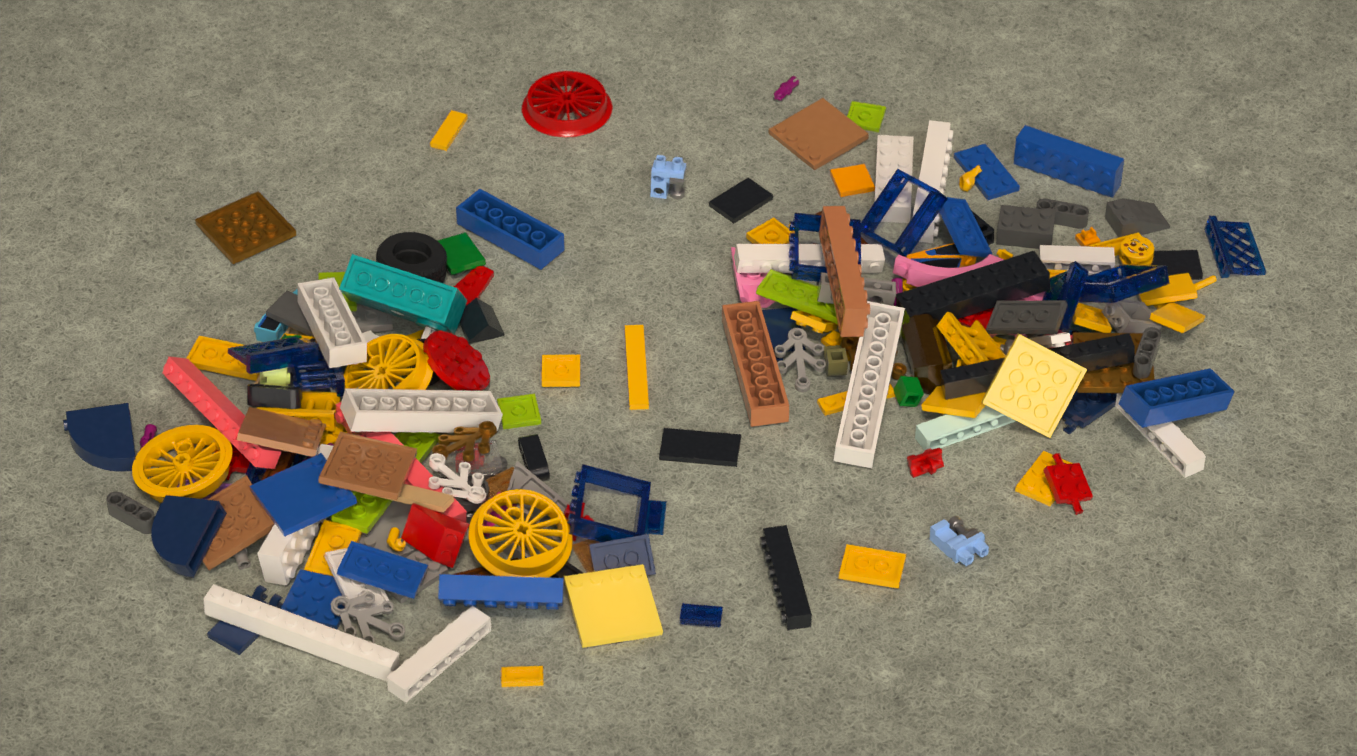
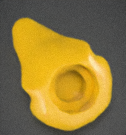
(968, 179)

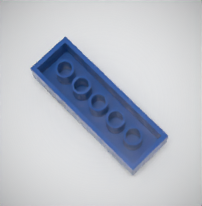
(1068, 161)
(510, 228)
(1176, 397)
(501, 590)

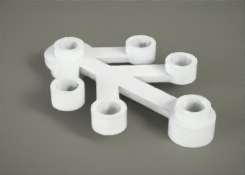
(474, 493)

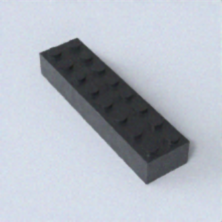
(977, 289)

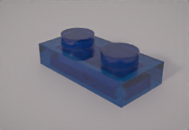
(656, 517)
(701, 615)

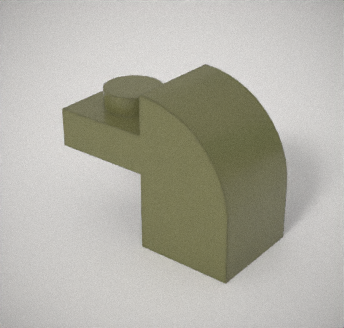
(835, 360)

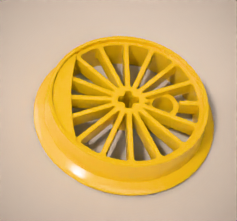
(386, 370)
(185, 464)
(521, 534)

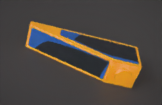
(943, 256)

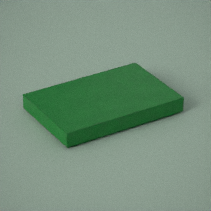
(461, 253)

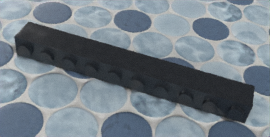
(1090, 354)

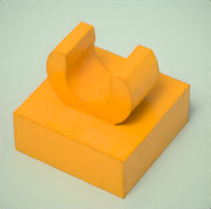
(1087, 237)

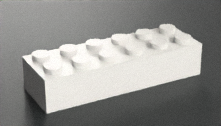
(894, 154)
(332, 322)

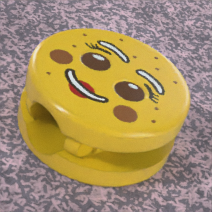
(1136, 251)

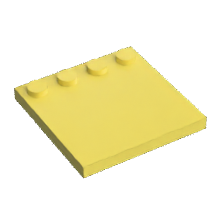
(1034, 385)
(613, 606)

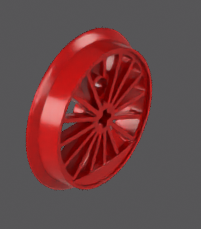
(561, 103)

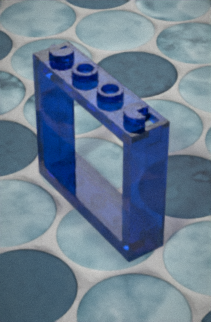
(811, 222)
(917, 225)
(1131, 282)
(598, 531)

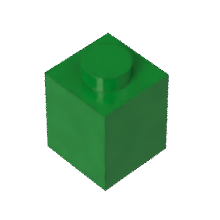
(908, 391)

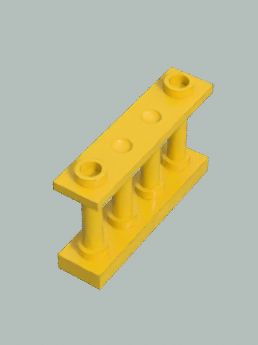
(970, 343)
(313, 406)

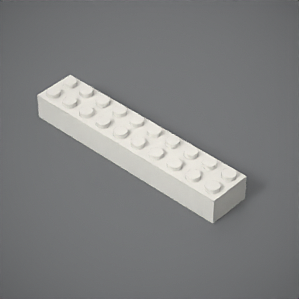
(869, 386)

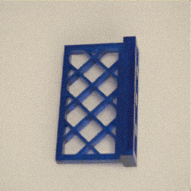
(1221, 248)
(1068, 289)
(275, 354)

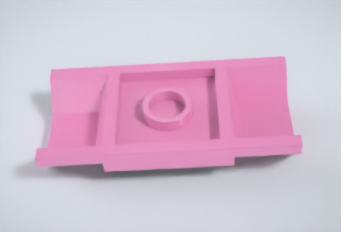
(747, 285)

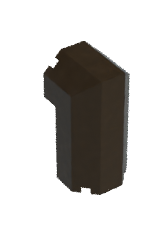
(926, 350)

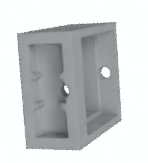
(1129, 316)

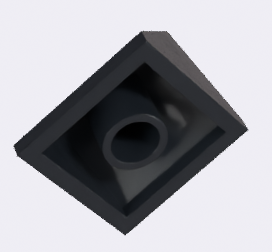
(480, 322)

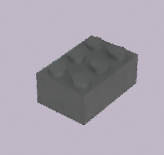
(1025, 226)

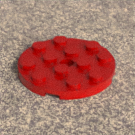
(444, 351)

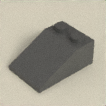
(1134, 216)

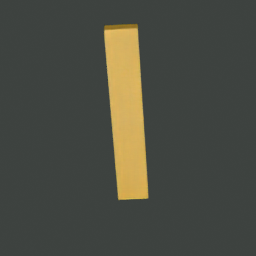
(636, 367)

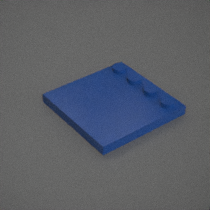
(298, 499)

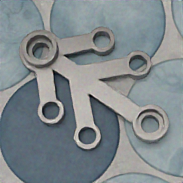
(800, 356)
(366, 616)

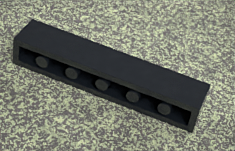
(786, 578)

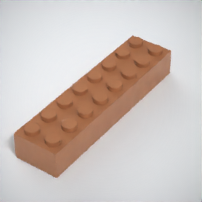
(844, 271)
(755, 363)

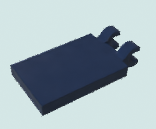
(779, 325)
(1086, 408)
(237, 638)

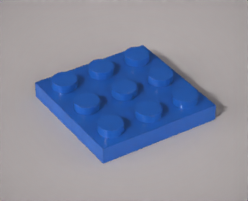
(312, 598)

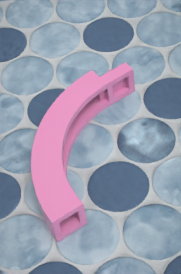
(922, 274)

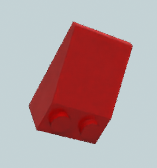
(435, 534)

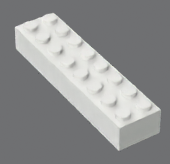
(934, 169)
(417, 410)
(282, 555)

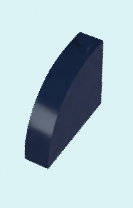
(102, 436)
(185, 531)

